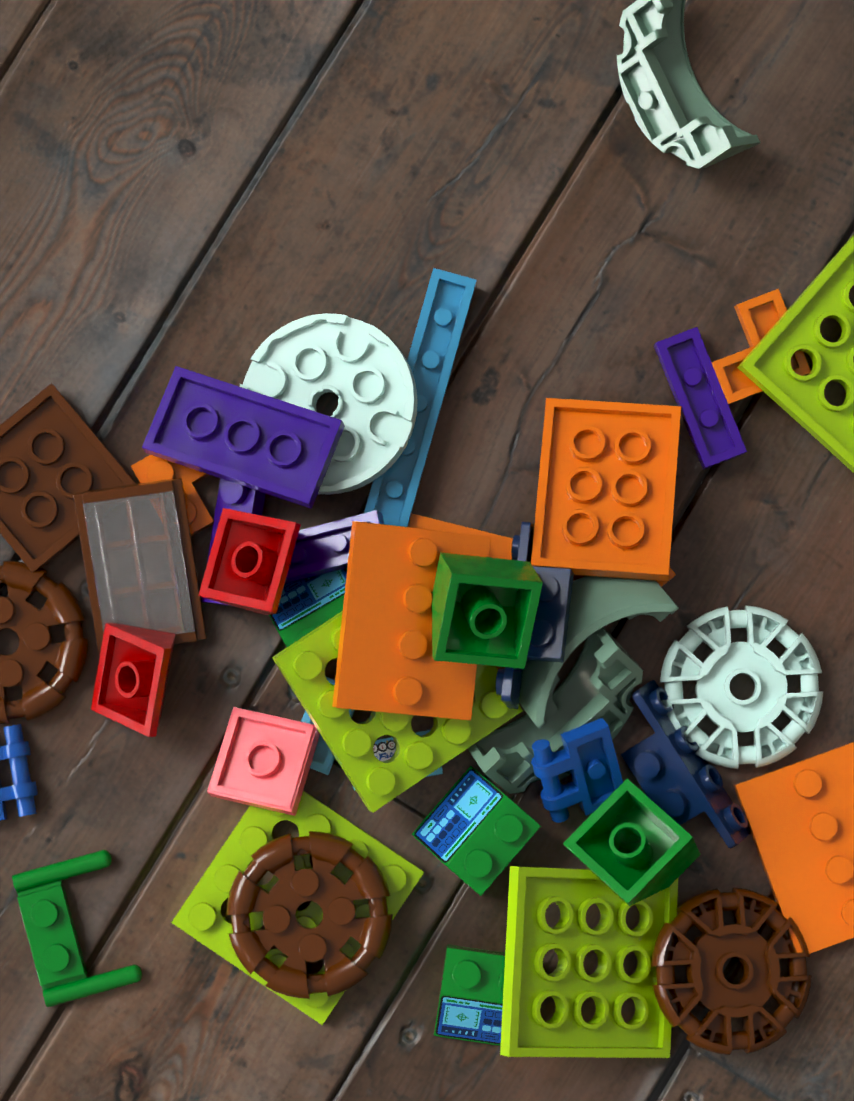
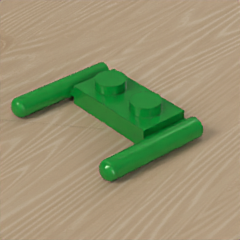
(53, 932)

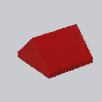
(249, 561)
(133, 676)

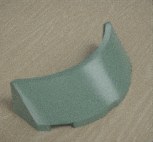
(665, 91)
(593, 605)
(593, 690)

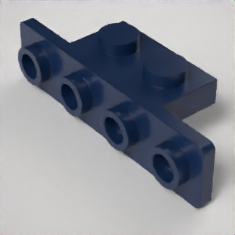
(551, 618)
(678, 777)

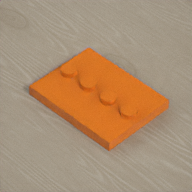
(607, 488)
(387, 624)
(806, 842)

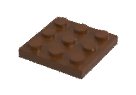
(43, 462)

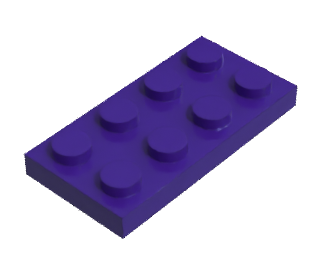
(243, 437)

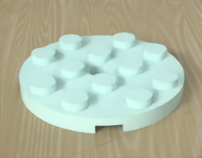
(366, 374)

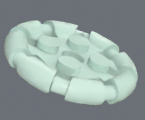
(770, 683)

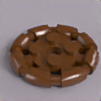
(35, 641)
(305, 943)
(705, 971)

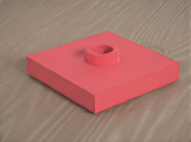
(264, 761)

